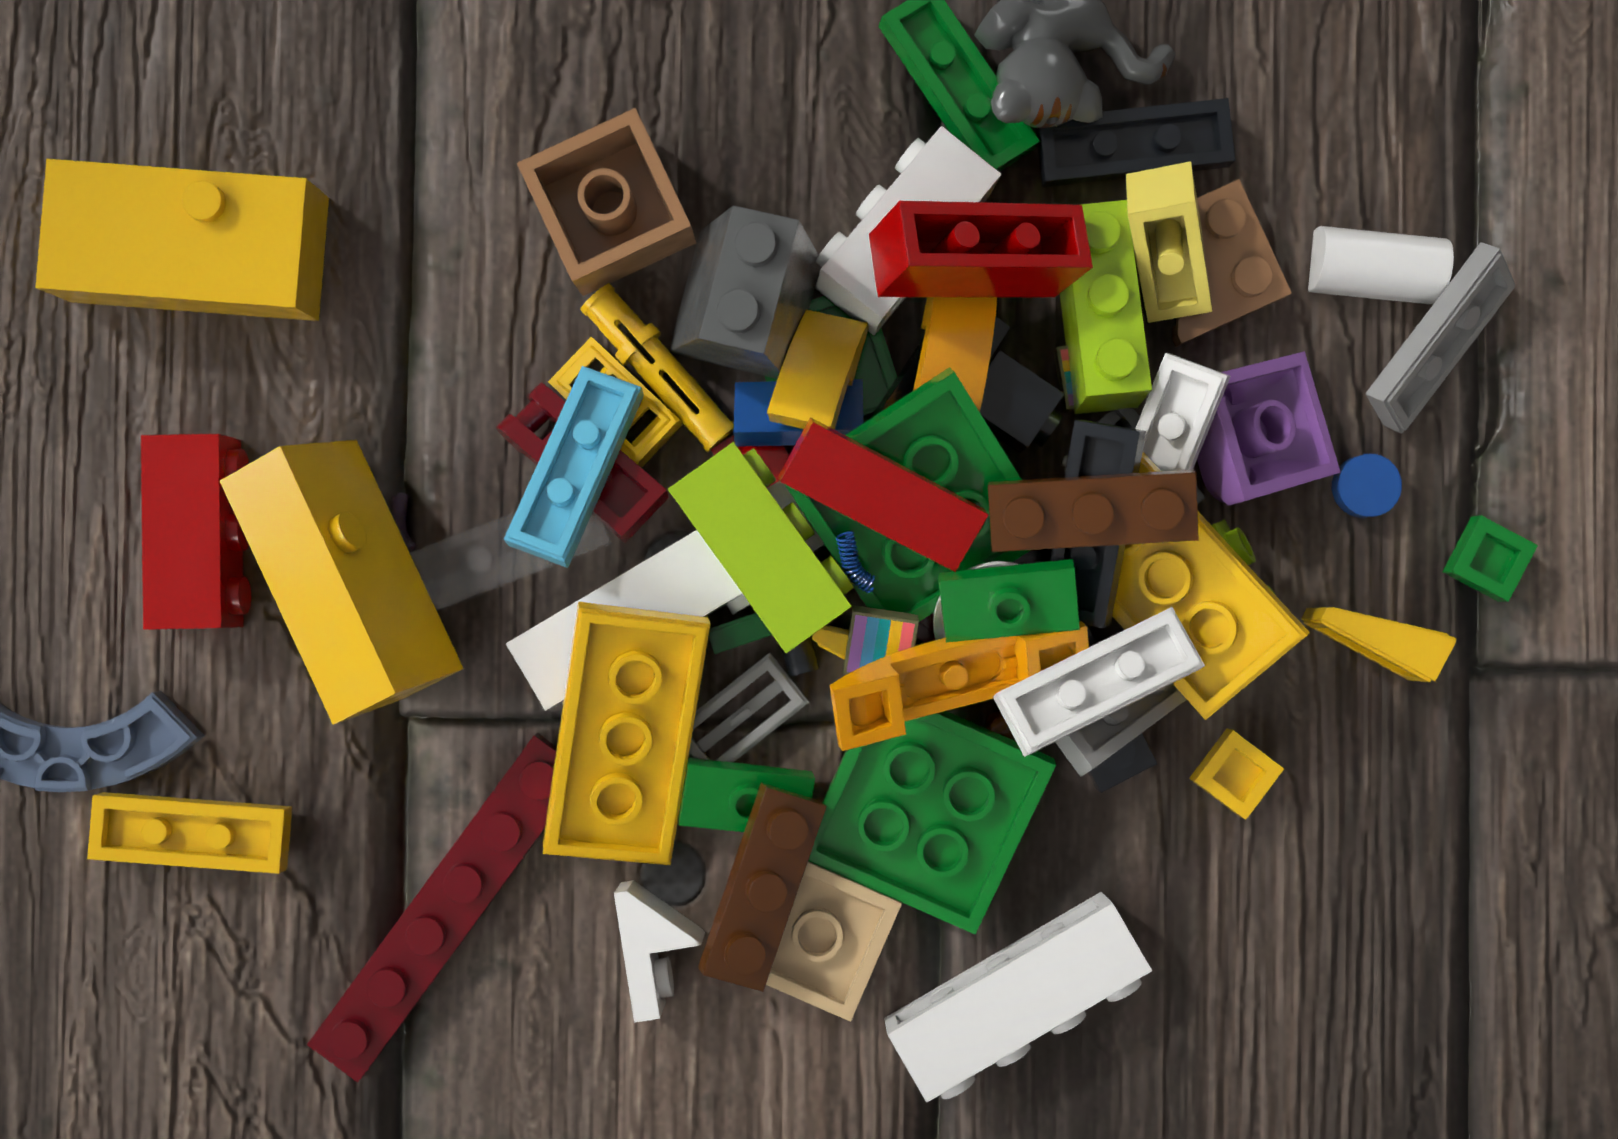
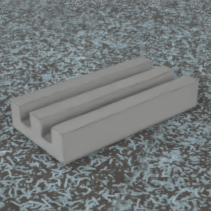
(781, 683)

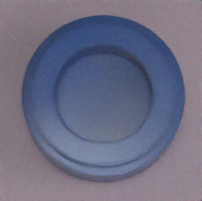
(1367, 486)

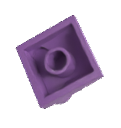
(1267, 432)

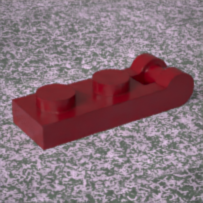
(629, 492)

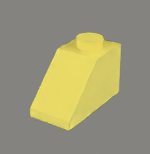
(1168, 242)

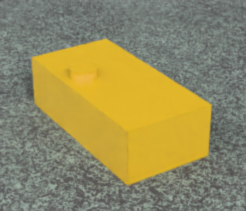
(182, 239)
(341, 576)

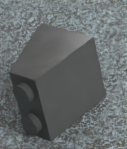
(746, 291)

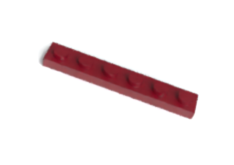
(440, 915)

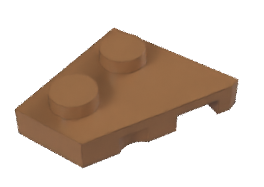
(1238, 263)

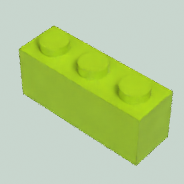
(1106, 318)
(763, 545)

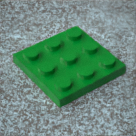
(946, 441)
(932, 815)

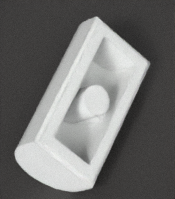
(1379, 265)

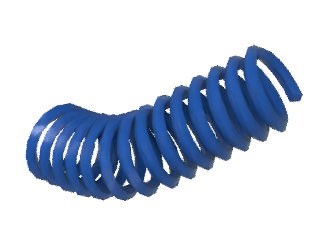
(852, 562)

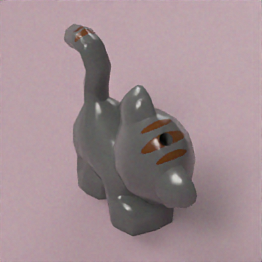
(1042, 77)

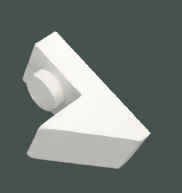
(645, 929)

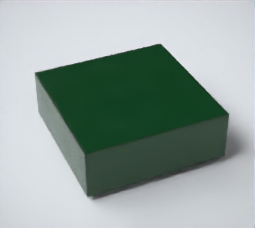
(737, 633)

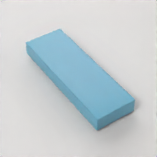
(574, 467)

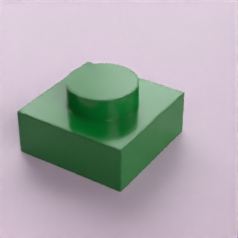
(1490, 558)

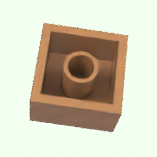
(607, 202)

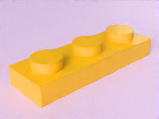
(189, 832)

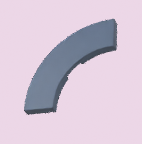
(97, 754)

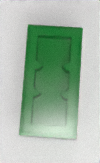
(1009, 600)
(724, 792)

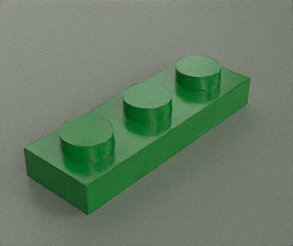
(955, 79)

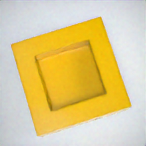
(1236, 773)

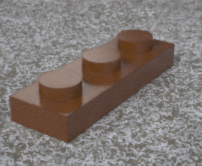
(1093, 511)
(761, 887)

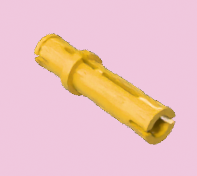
(607, 313)

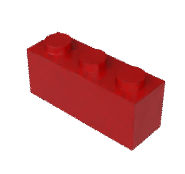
(979, 249)
(191, 533)

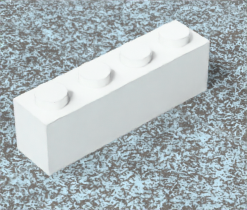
(1017, 997)

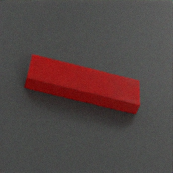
(882, 494)

